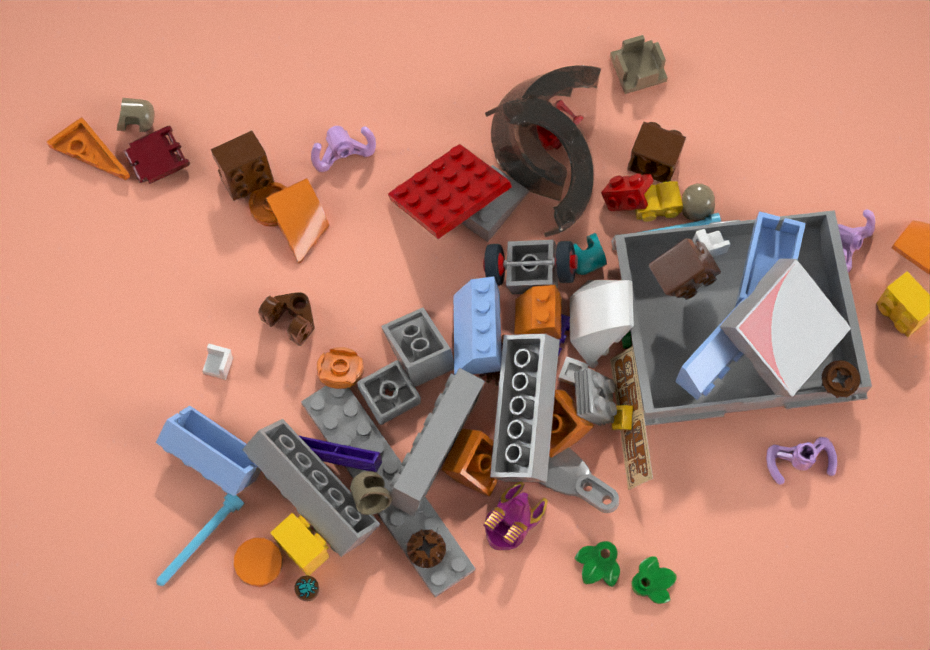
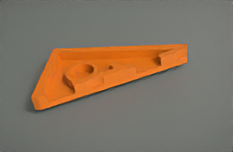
(84, 145)

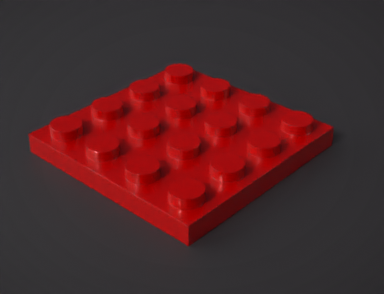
(449, 191)

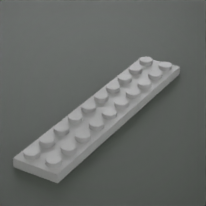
(347, 423)

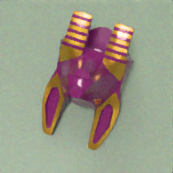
(512, 518)

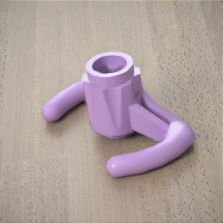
(341, 146)
(853, 237)
(802, 457)

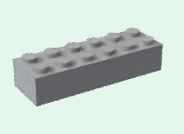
(525, 408)
(435, 441)
(310, 486)

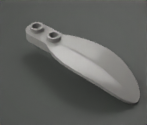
(571, 475)

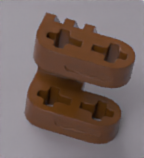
(302, 324)

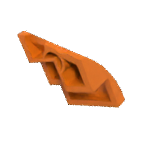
(299, 217)
(915, 244)

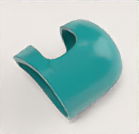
(592, 257)

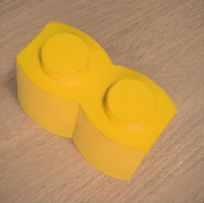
(662, 200)

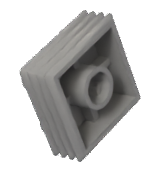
(392, 378)
(594, 397)

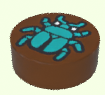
(306, 588)

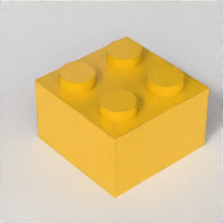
(905, 304)
(300, 544)

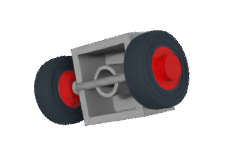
(531, 264)

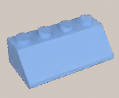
(477, 327)
(708, 363)

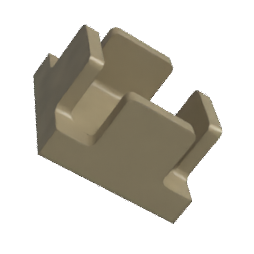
(639, 64)

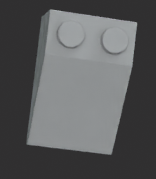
(492, 216)
(419, 346)

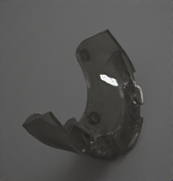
(518, 145)
(576, 145)

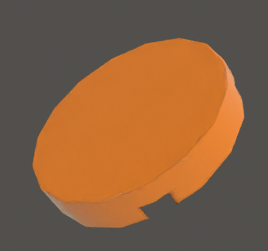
(259, 207)
(340, 368)
(258, 562)

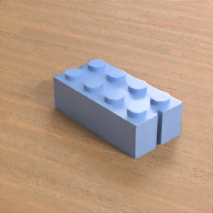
(767, 248)
(208, 450)

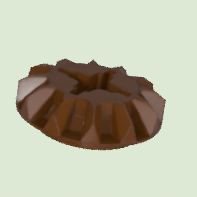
(845, 370)
(419, 557)

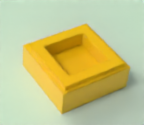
(623, 418)

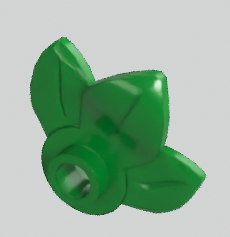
(596, 566)
(656, 578)

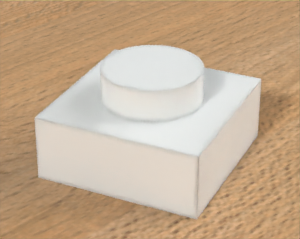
(569, 368)

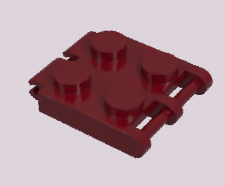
(155, 156)

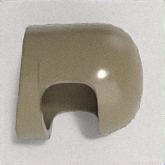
(136, 112)
(698, 202)
(370, 493)

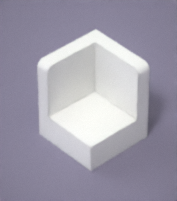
(713, 242)
(217, 361)

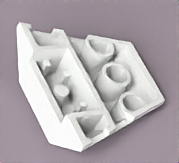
(600, 316)

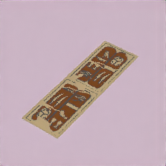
(635, 440)

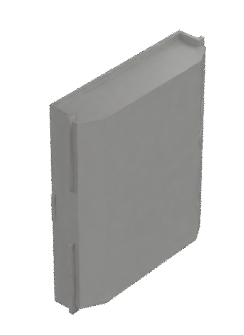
(673, 328)

